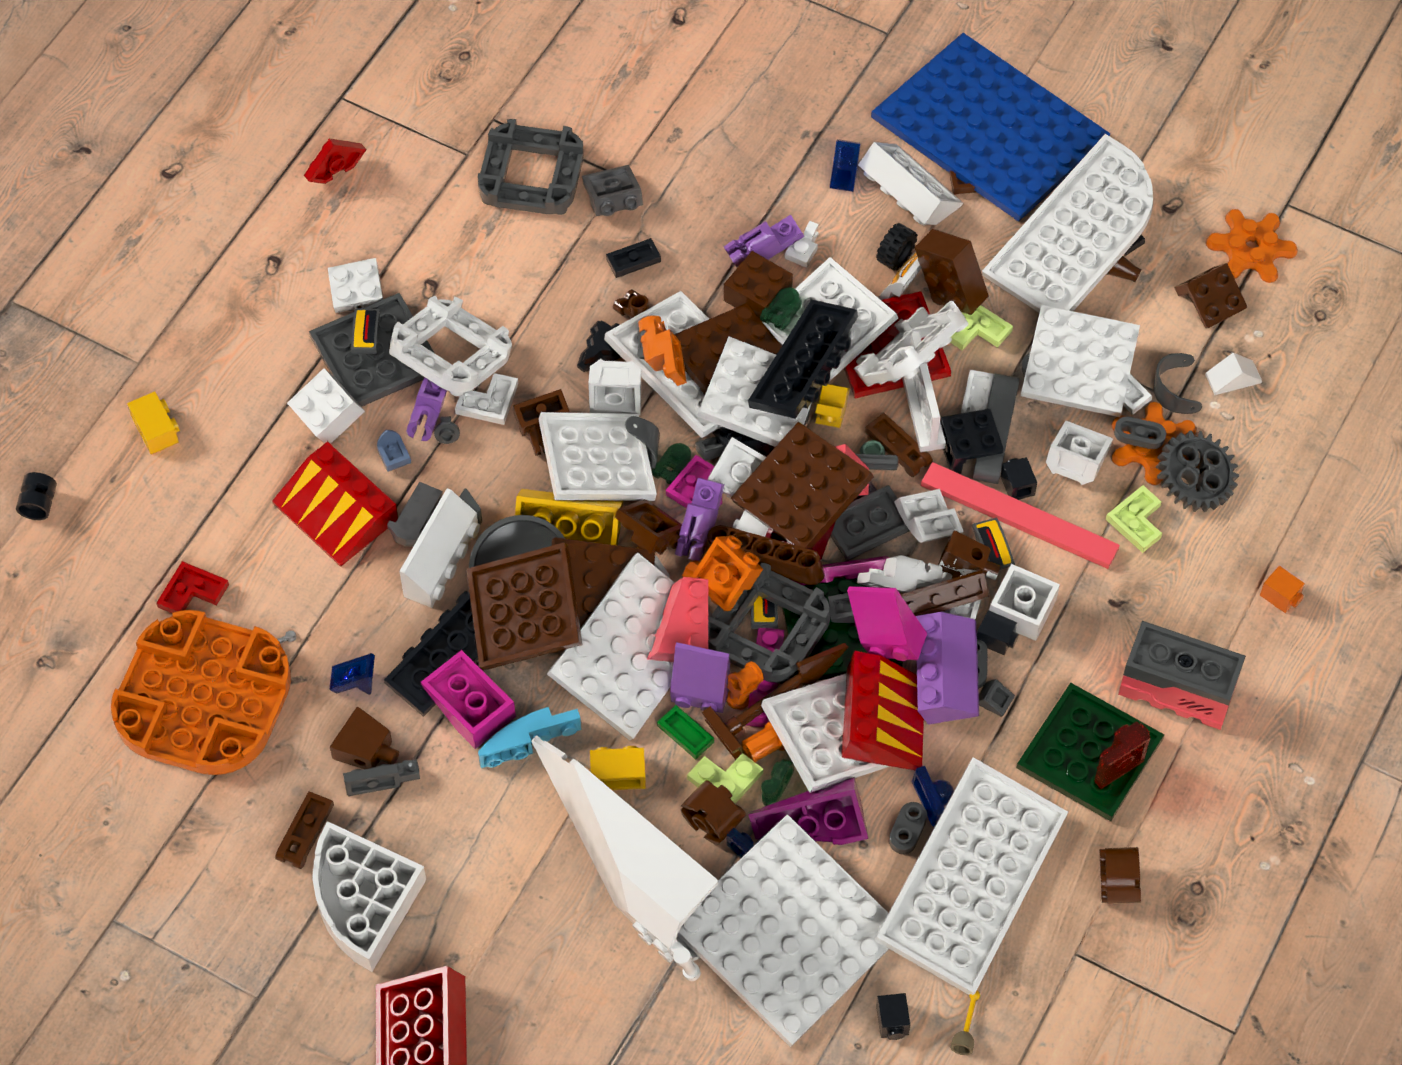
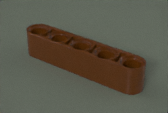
(785, 559)

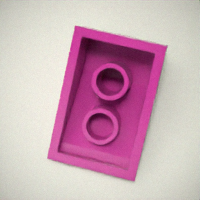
(886, 623)
(469, 699)

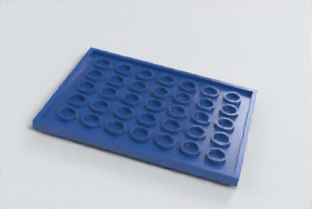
(989, 126)

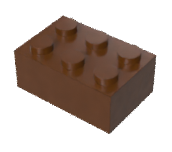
(951, 271)

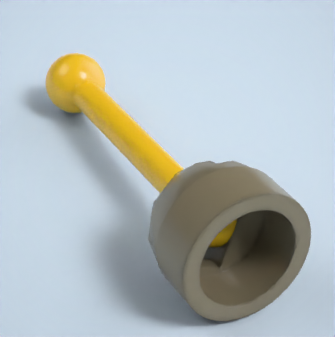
(963, 1041)

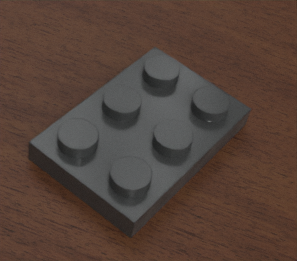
(868, 523)

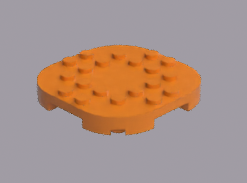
(201, 693)

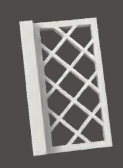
(924, 407)

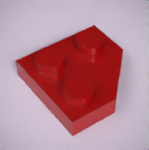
(332, 158)

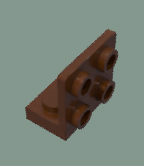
(1214, 294)

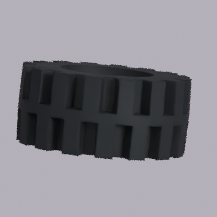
(896, 246)

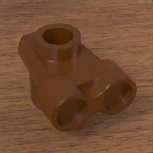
(631, 304)

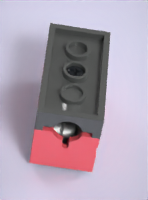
(1181, 674)

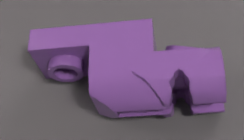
(764, 240)
(428, 403)
(699, 518)

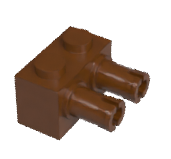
(528, 414)

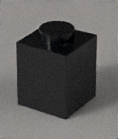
(1018, 478)
(998, 632)
(893, 1016)

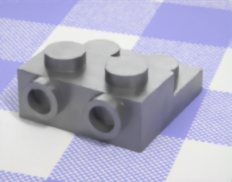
(613, 190)

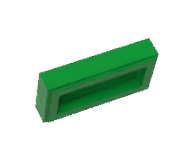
(685, 732)

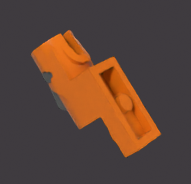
(661, 349)

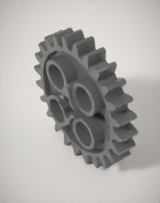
(1176, 467)

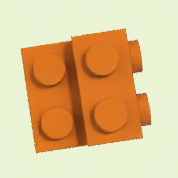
(728, 571)

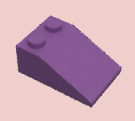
(699, 677)

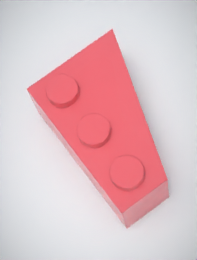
(683, 619)

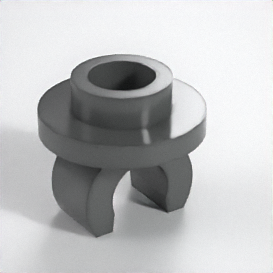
(446, 431)

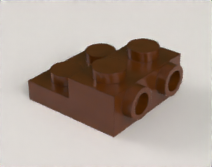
(651, 526)

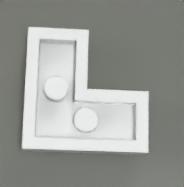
(490, 406)

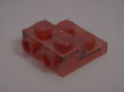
(1124, 754)

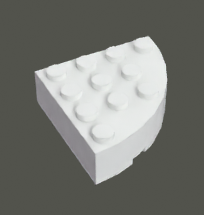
(362, 892)

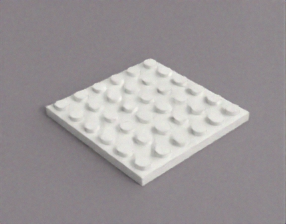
(787, 930)

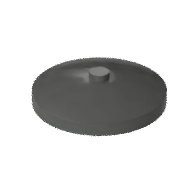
(512, 537)

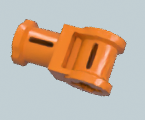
(742, 684)

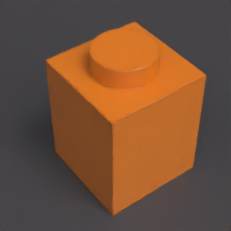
(1283, 589)

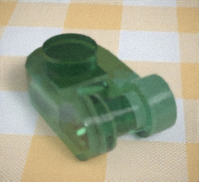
(786, 301)
(675, 457)
(780, 777)

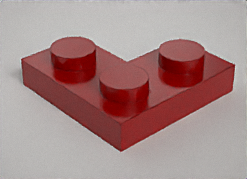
(189, 583)

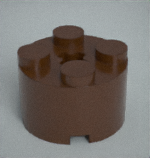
(712, 811)
(1120, 875)

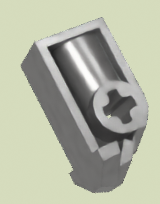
(415, 515)

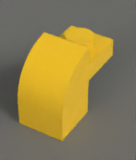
(832, 405)

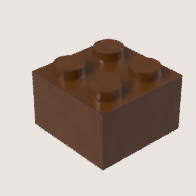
(756, 283)

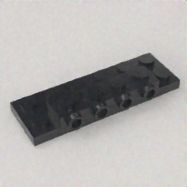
(805, 360)
(437, 646)

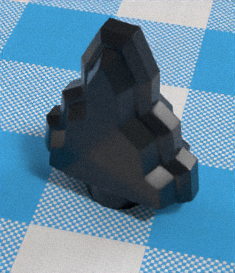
(597, 347)

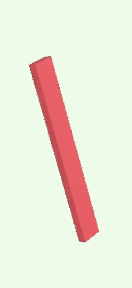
(1020, 515)

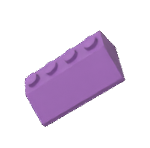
(948, 668)

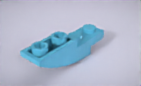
(516, 738)

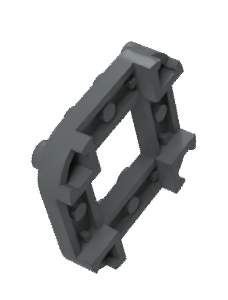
(536, 140)
(799, 644)

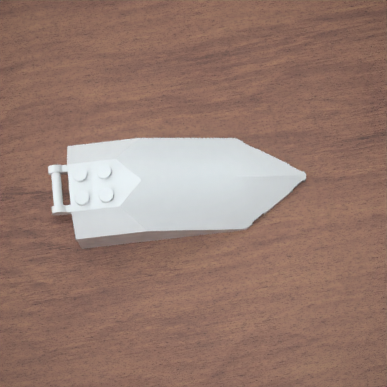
(638, 864)

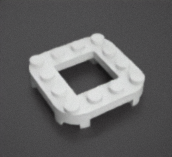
(901, 359)
(460, 376)

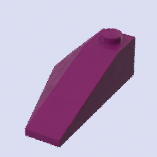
(825, 815)

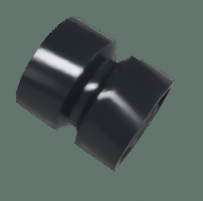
(36, 496)

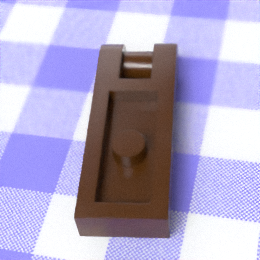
(898, 443)
(304, 829)

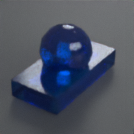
(932, 794)

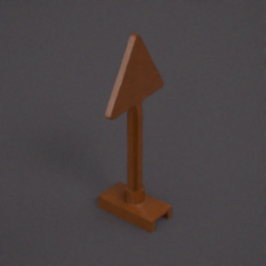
(809, 673)

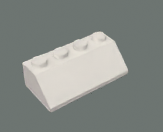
(909, 183)
(438, 550)

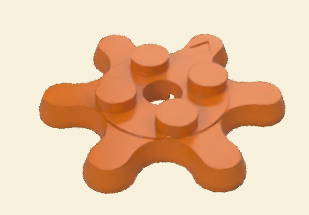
(1258, 258)
(1149, 457)

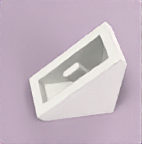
(1233, 374)

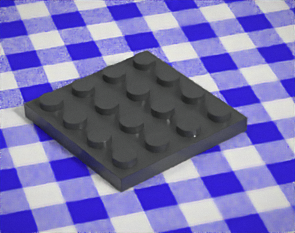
(367, 375)

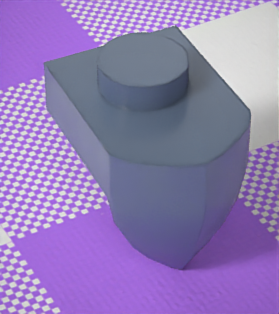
(392, 450)

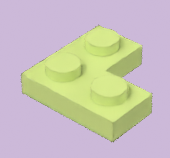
(985, 325)
(1131, 519)
(736, 778)

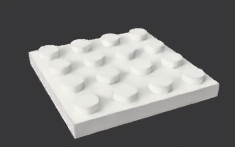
(836, 286)
(1080, 361)
(731, 387)
(595, 457)
(812, 732)

